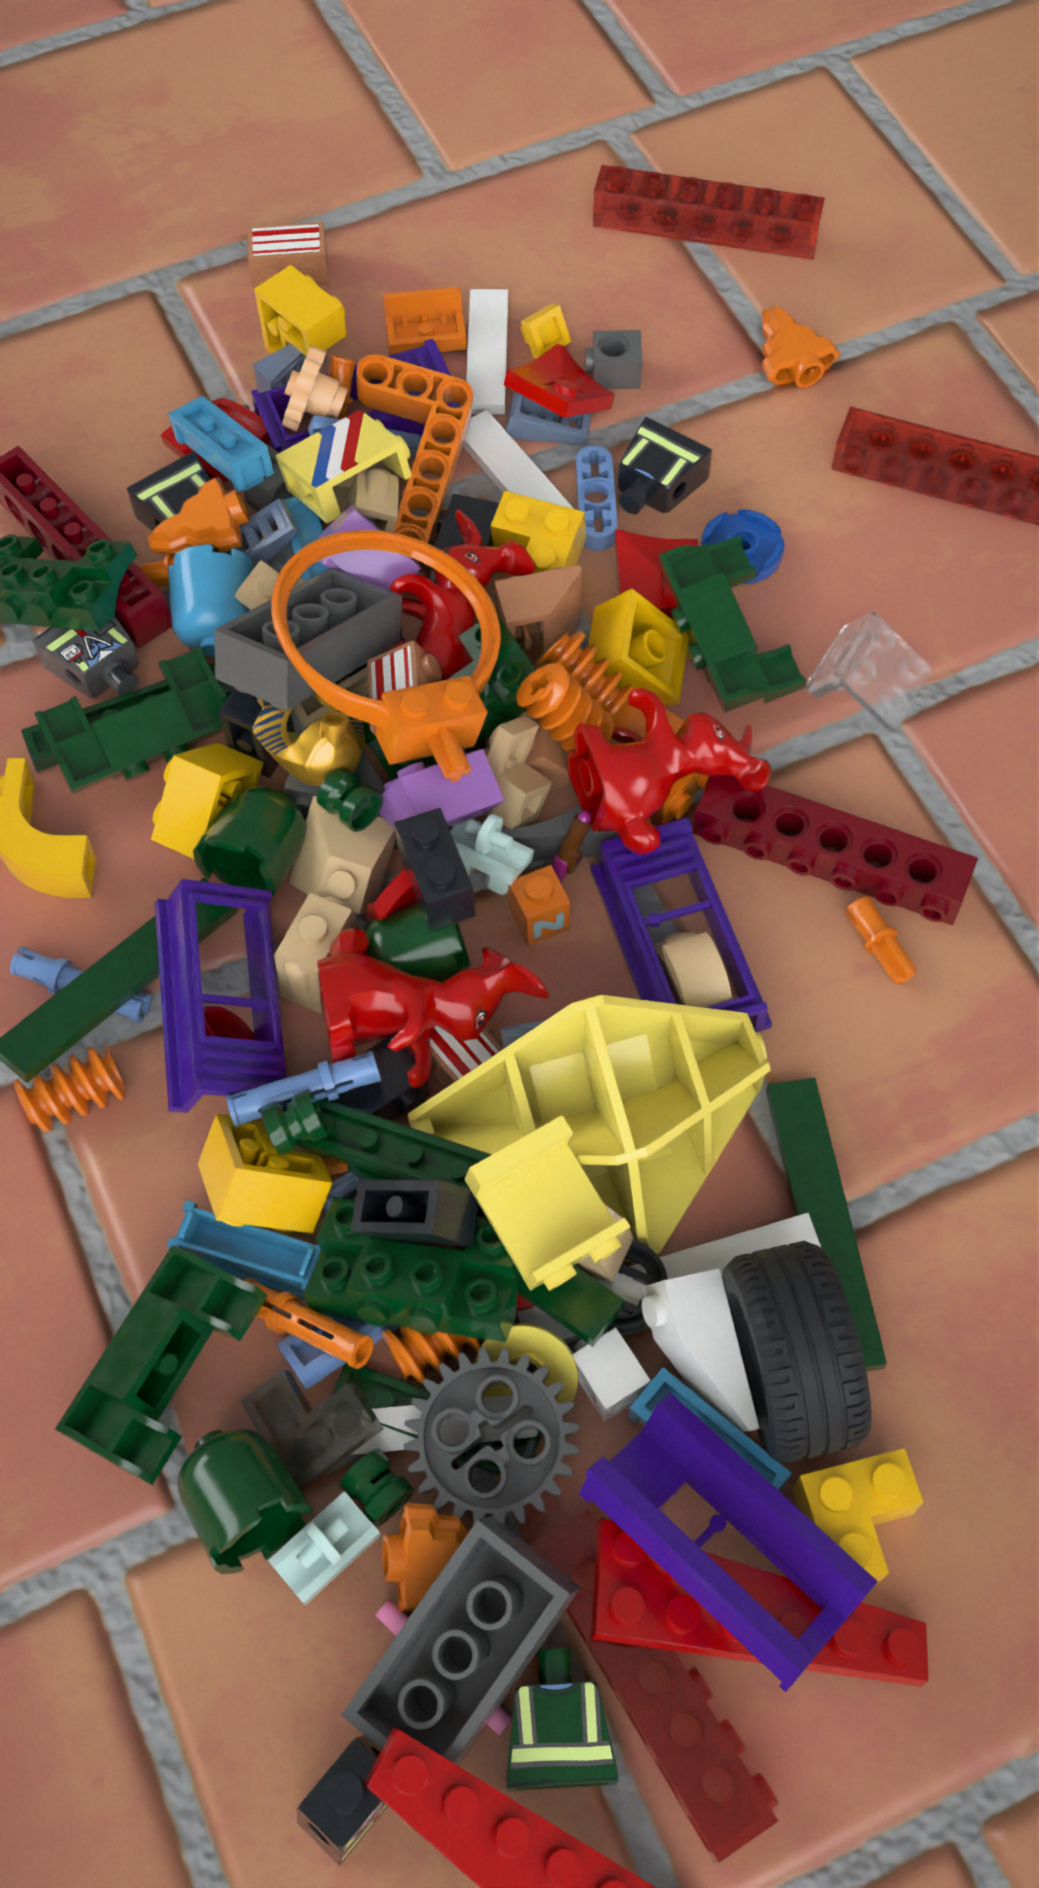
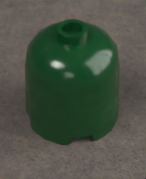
(253, 840)
(410, 946)
(240, 1498)

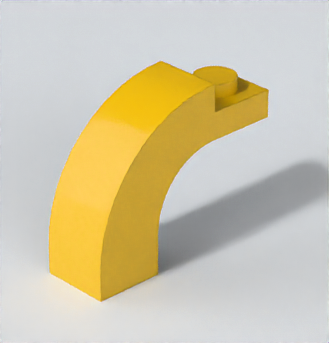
(40, 860)

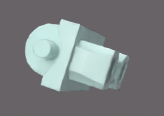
(491, 852)
(324, 1548)

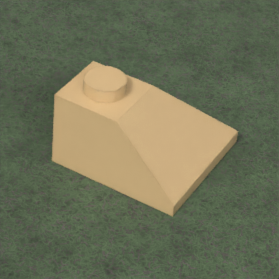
(343, 861)

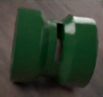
(351, 801)
(298, 1121)
(376, 1487)

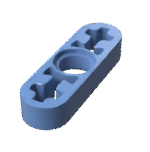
(602, 484)

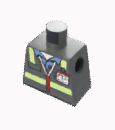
(90, 658)

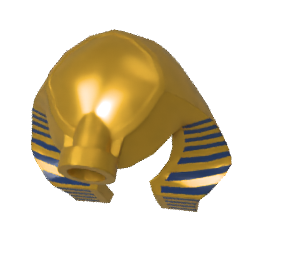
(322, 748)

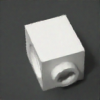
(610, 1373)

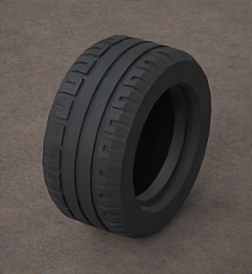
(799, 1351)

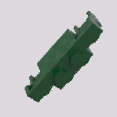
(61, 591)
(717, 629)
(497, 696)
(140, 734)
(414, 1283)
(150, 1357)

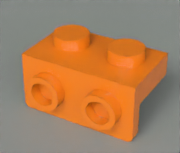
(423, 316)

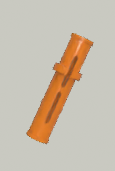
(346, 1344)

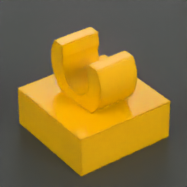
(545, 330)

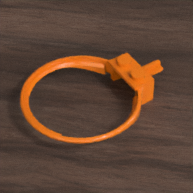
(415, 719)

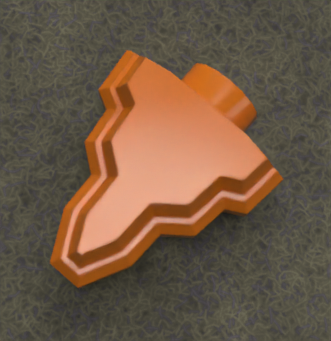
(794, 350)
(204, 519)
(419, 1551)

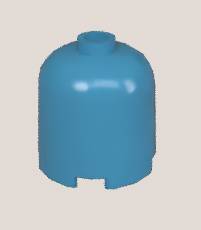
(204, 592)

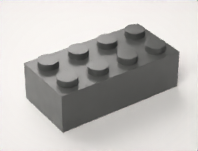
(334, 625)
(464, 1644)

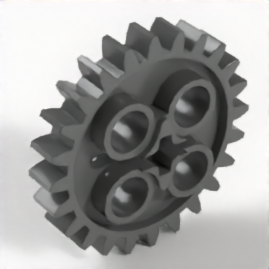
(463, 1396)

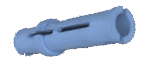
(60, 972)
(324, 1082)

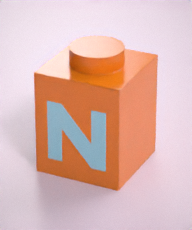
(539, 905)

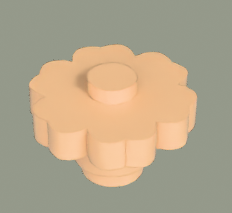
(312, 391)

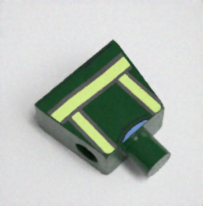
(559, 1731)

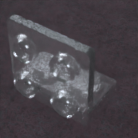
(873, 668)

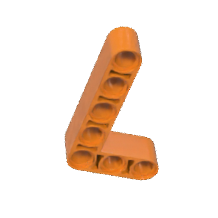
(440, 421)

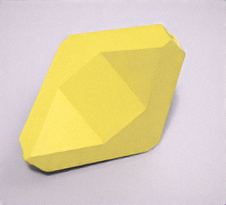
(640, 1086)

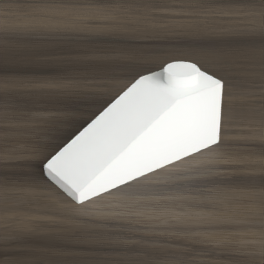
(699, 1338)

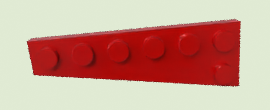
(648, 1608)
(482, 1828)

